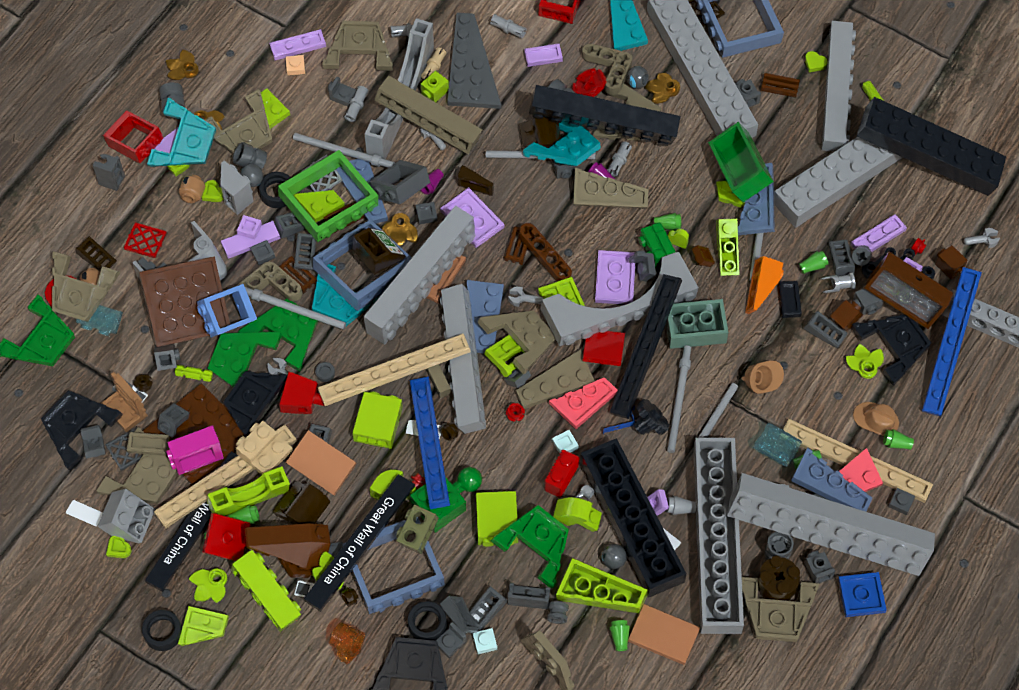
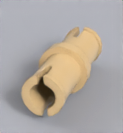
(434, 62)

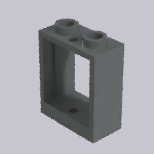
(413, 178)

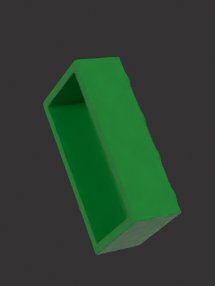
(740, 162)

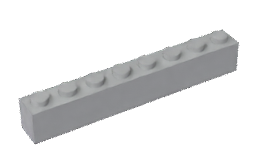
(837, 86)
(465, 368)

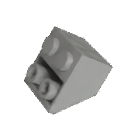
(235, 188)
(126, 516)

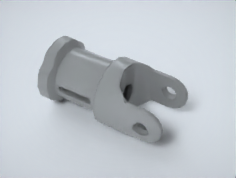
(840, 282)

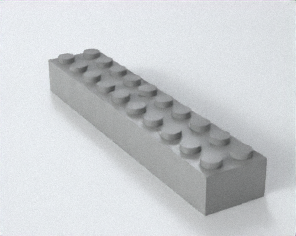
(701, 65)
(831, 524)
(717, 537)

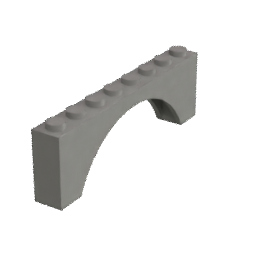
(384, 129)
(573, 321)

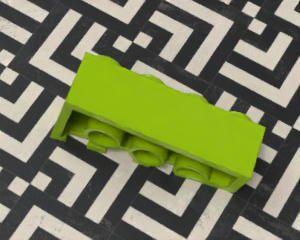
(599, 589)
(266, 590)

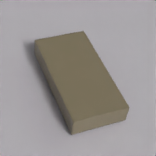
(147, 443)

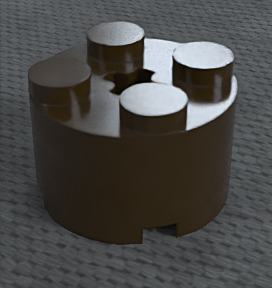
(782, 569)

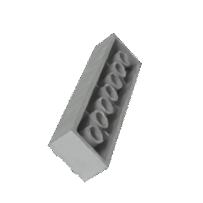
(831, 179)
(419, 275)

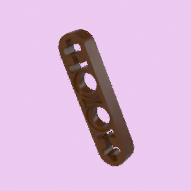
(542, 254)

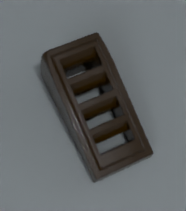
(469, 179)
(89, 242)

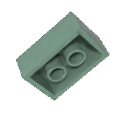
(697, 324)

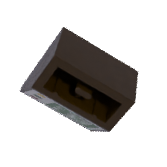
(376, 249)

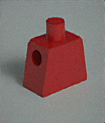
(299, 395)

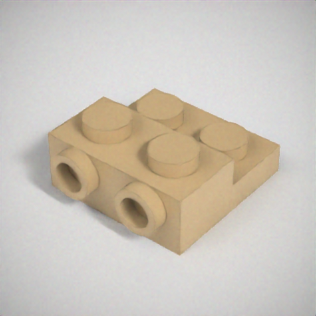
(263, 448)

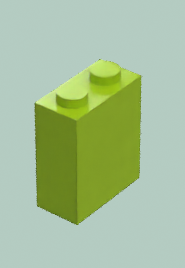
(377, 420)
(495, 514)

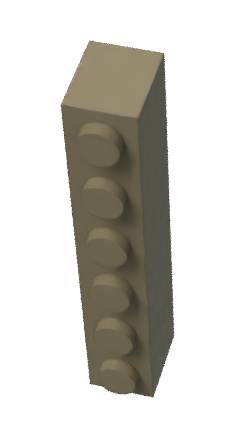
(428, 114)

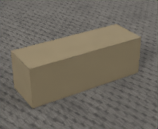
(439, 380)

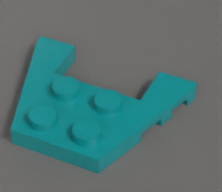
(191, 141)
(569, 150)
(332, 304)

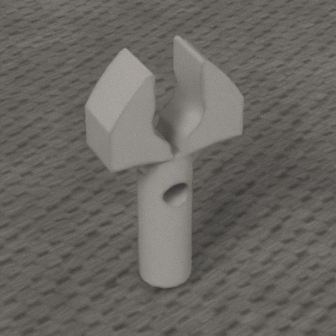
(441, 145)
(985, 238)
(522, 297)
(275, 371)

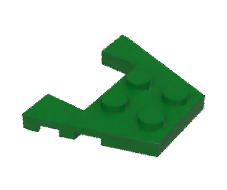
(294, 329)
(45, 342)
(236, 352)
(542, 535)

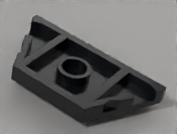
(252, 397)

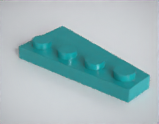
(626, 25)

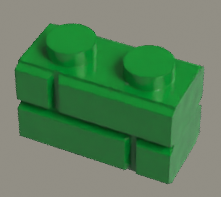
(656, 242)

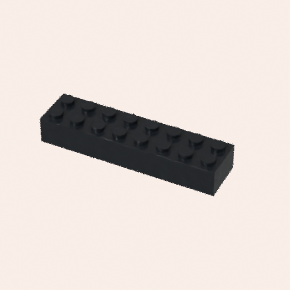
(604, 115)
(931, 146)
(632, 517)

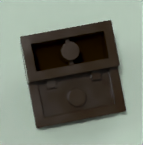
(540, 131)
(302, 504)

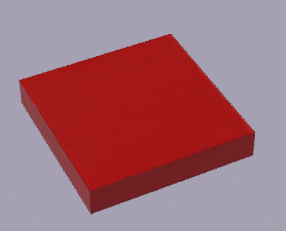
(604, 348)

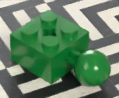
(468, 480)

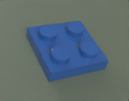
(862, 594)

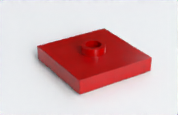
(225, 537)

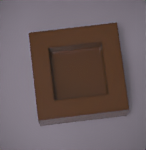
(703, 256)

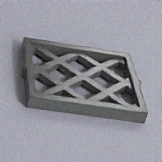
(115, 456)

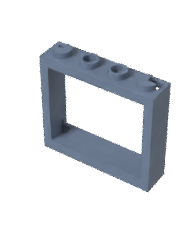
(769, 38)
(371, 291)
(399, 596)

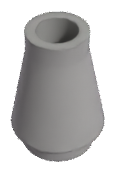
(680, 506)

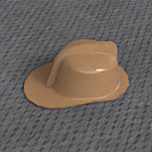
(764, 376)
(875, 417)

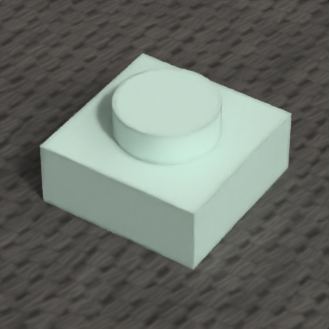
(565, 441)
(485, 641)

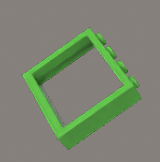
(312, 174)

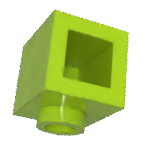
(434, 86)

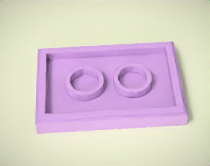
(485, 220)
(615, 278)

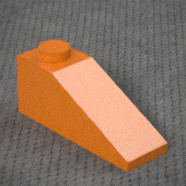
(765, 277)

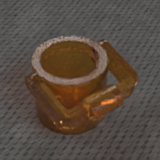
(347, 641)

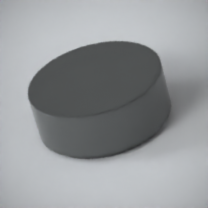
(325, 372)

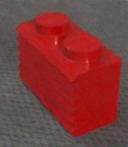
(561, 473)

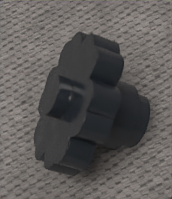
(650, 418)

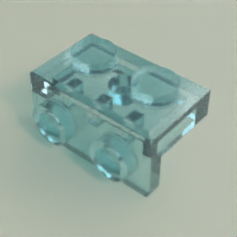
(104, 319)
(778, 444)

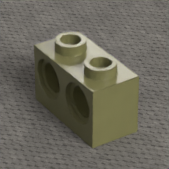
(422, 531)

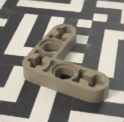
(613, 62)
(272, 278)

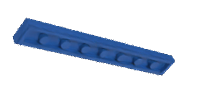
(951, 342)
(429, 443)

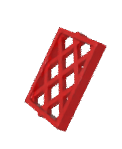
(149, 229)

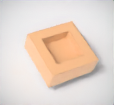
(295, 65)

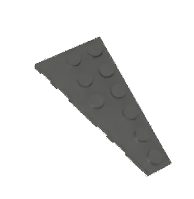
(470, 73)

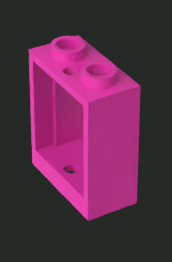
(194, 450)

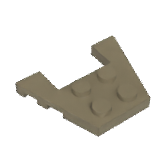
(359, 38)
(633, 98)
(250, 129)
(75, 296)
(527, 331)
(148, 479)
(777, 618)
(555, 663)

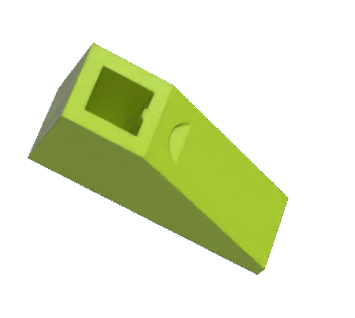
(727, 246)

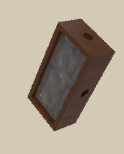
(908, 290)

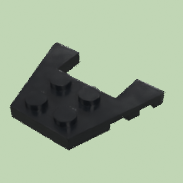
(902, 338)
(71, 415)
(412, 661)

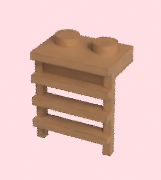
(127, 402)

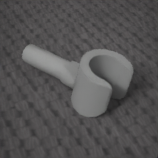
(586, 491)

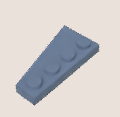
(363, 167)
(759, 210)
(484, 301)
(824, 481)

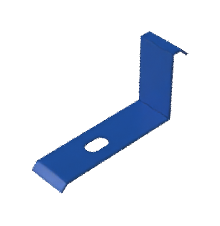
(621, 425)

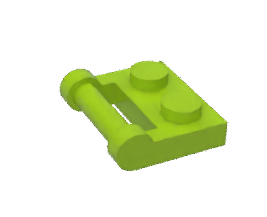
(503, 351)

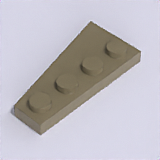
(600, 191)
(556, 382)

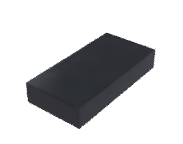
(789, 299)

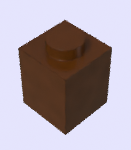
(950, 261)
(847, 314)

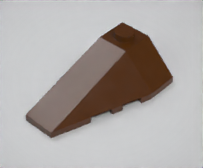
(292, 543)

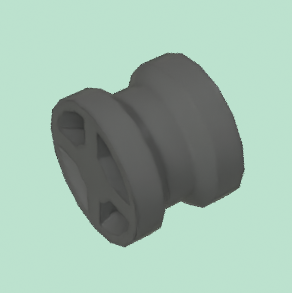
(864, 252)
(557, 612)

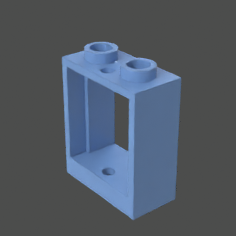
(243, 305)

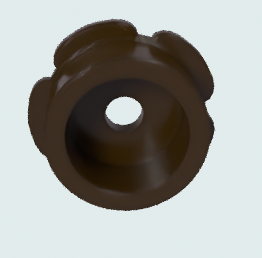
(142, 387)
(449, 431)
(349, 596)

